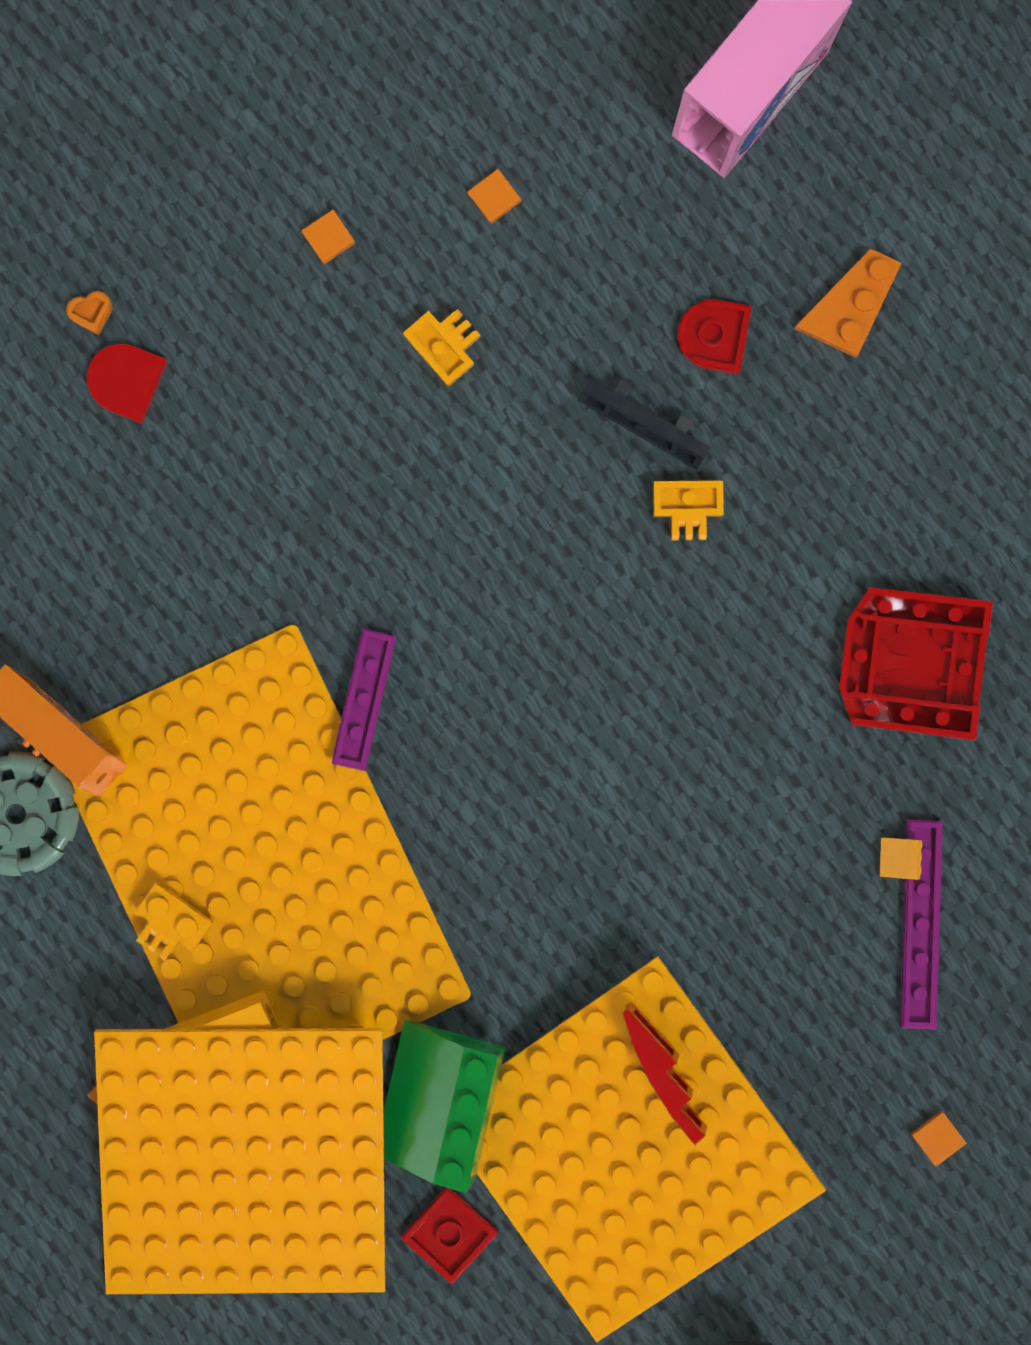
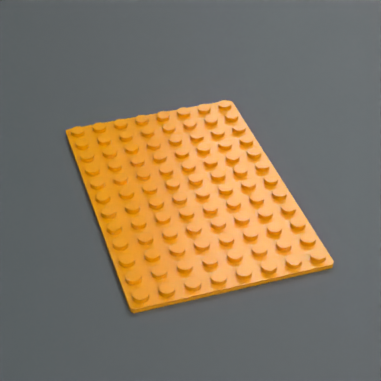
(271, 842)

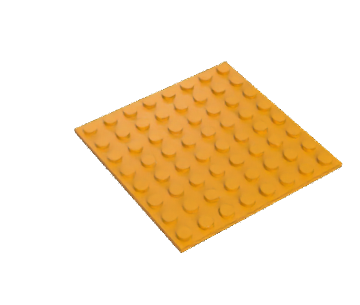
(241, 1160)
(606, 1175)

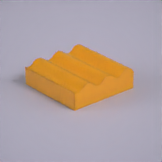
(900, 858)

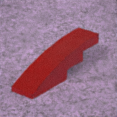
(657, 1060)

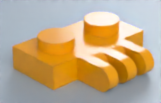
(443, 344)
(688, 505)
(171, 921)

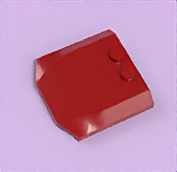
(915, 662)

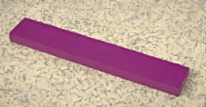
(922, 930)

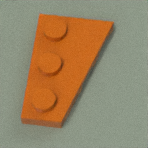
(851, 306)

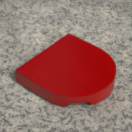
(715, 335)
(125, 380)

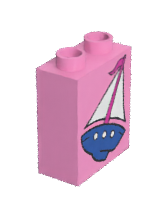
(754, 77)

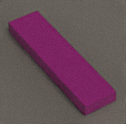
(363, 700)

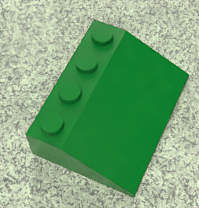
(440, 1104)

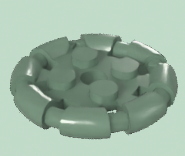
(38, 814)

